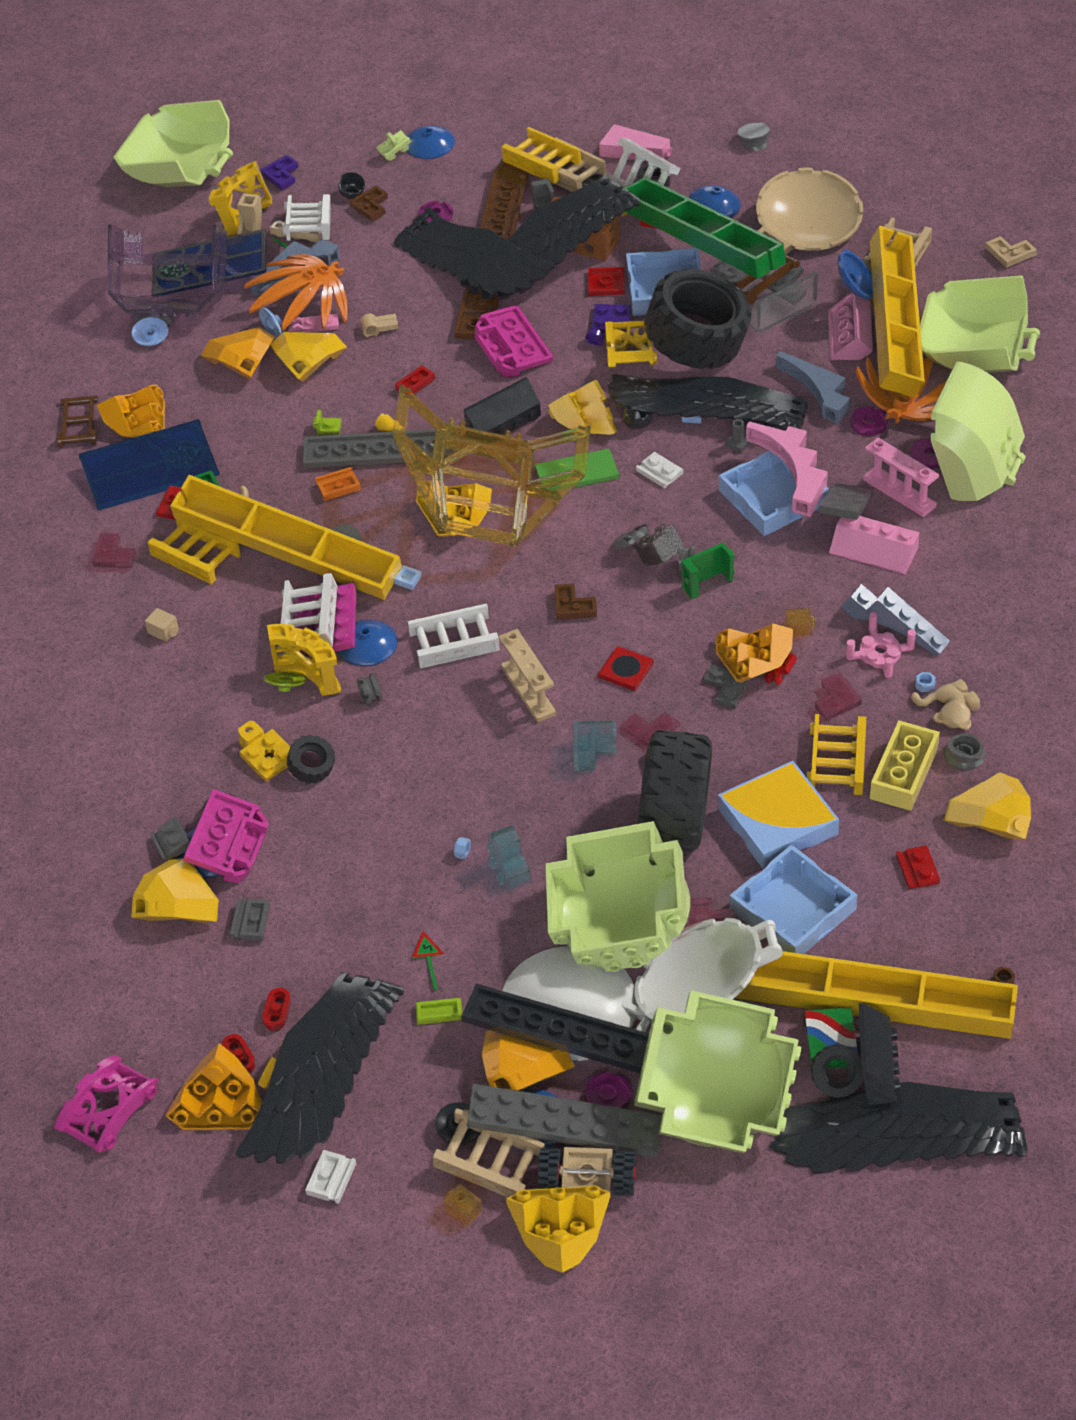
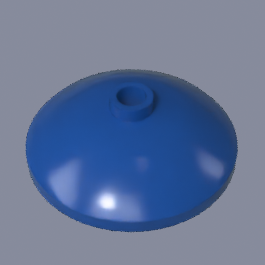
(430, 142)
(718, 199)
(855, 275)
(373, 643)

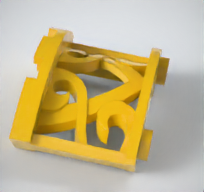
(223, 195)
(616, 353)
(318, 669)

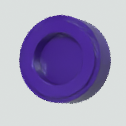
(594, 336)

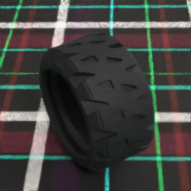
(690, 341)
(676, 786)

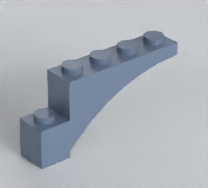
(322, 249)
(823, 384)
(896, 615)

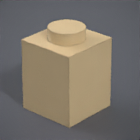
(162, 625)

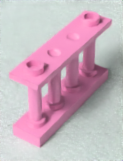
(896, 488)

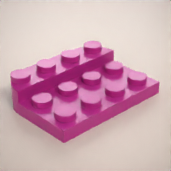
(510, 341)
(344, 616)
(227, 837)

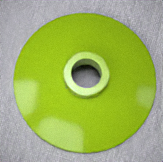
(284, 681)

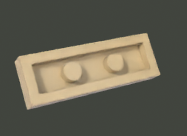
(277, 229)

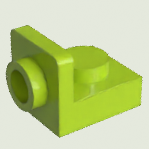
(326, 426)

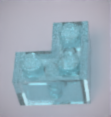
(593, 739)
(507, 858)

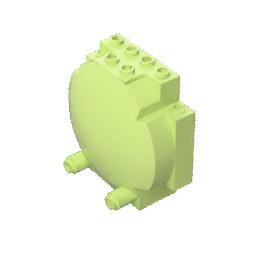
(617, 896)
(717, 1072)

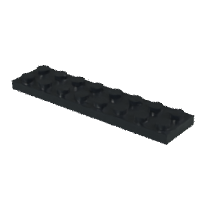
(556, 1028)

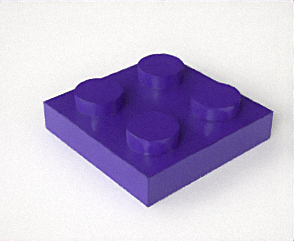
(610, 313)

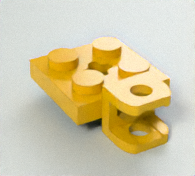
(256, 746)

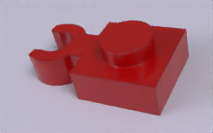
(785, 668)

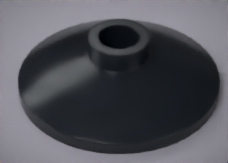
(446, 1122)

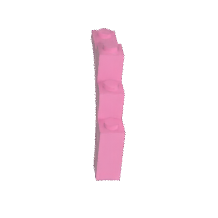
(791, 449)

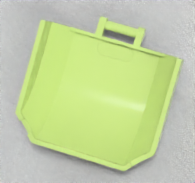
(177, 145)
(978, 324)
(976, 434)

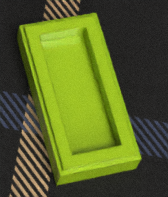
(438, 1011)

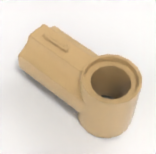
(373, 325)

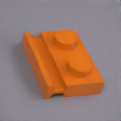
(337, 484)

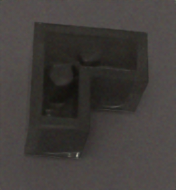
(659, 546)

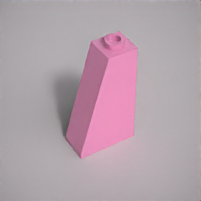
(610, 149)

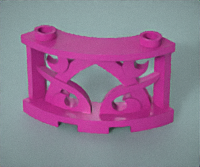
(130, 1099)

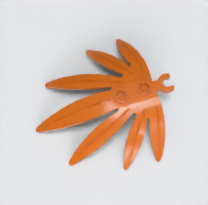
(306, 274)
(899, 405)

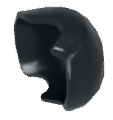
(350, 183)
(635, 419)

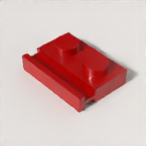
(918, 867)

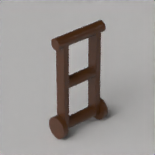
(767, 280)
(62, 438)

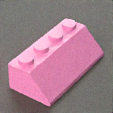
(850, 329)
(875, 543)

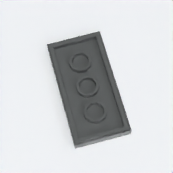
(845, 501)

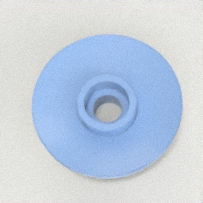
(270, 322)
(149, 331)

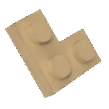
(1008, 254)

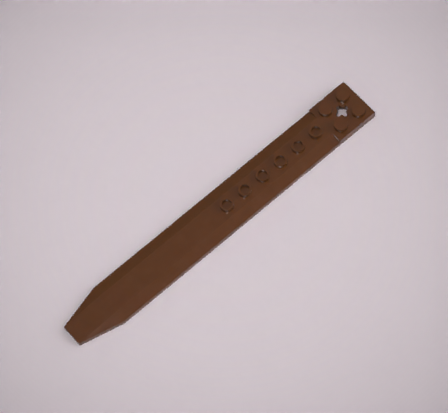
(501, 217)

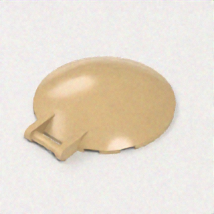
(808, 199)

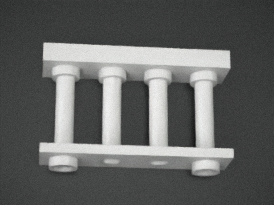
(642, 154)
(313, 213)
(327, 605)
(457, 650)

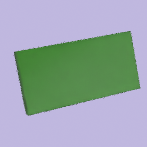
(599, 468)

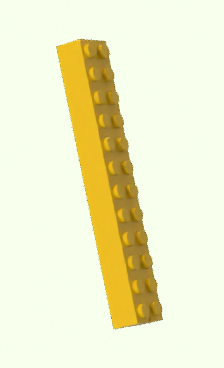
(896, 312)
(286, 536)
(899, 993)

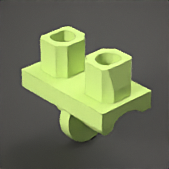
(393, 144)

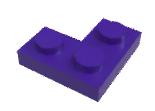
(279, 172)

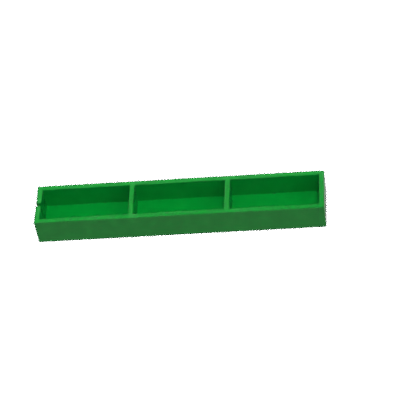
(706, 229)

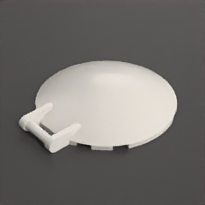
(706, 959)
(581, 988)

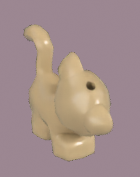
(957, 704)

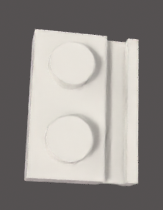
(659, 470)
(330, 1176)

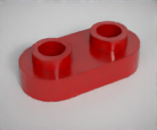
(276, 1010)
(242, 1052)

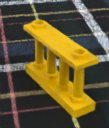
(536, 166)
(192, 564)
(856, 747)

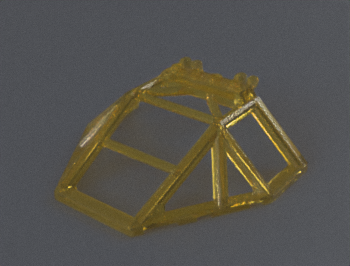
(491, 445)

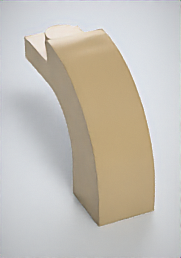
(249, 213)

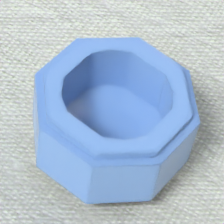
(925, 682)
(462, 847)

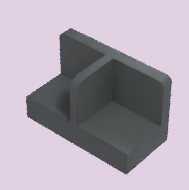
(541, 193)

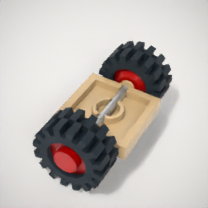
(587, 1168)

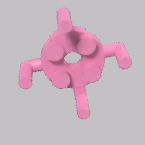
(879, 640)

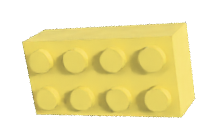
(904, 765)

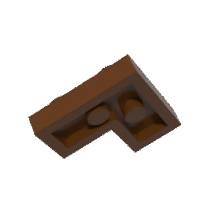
(368, 203)
(571, 607)

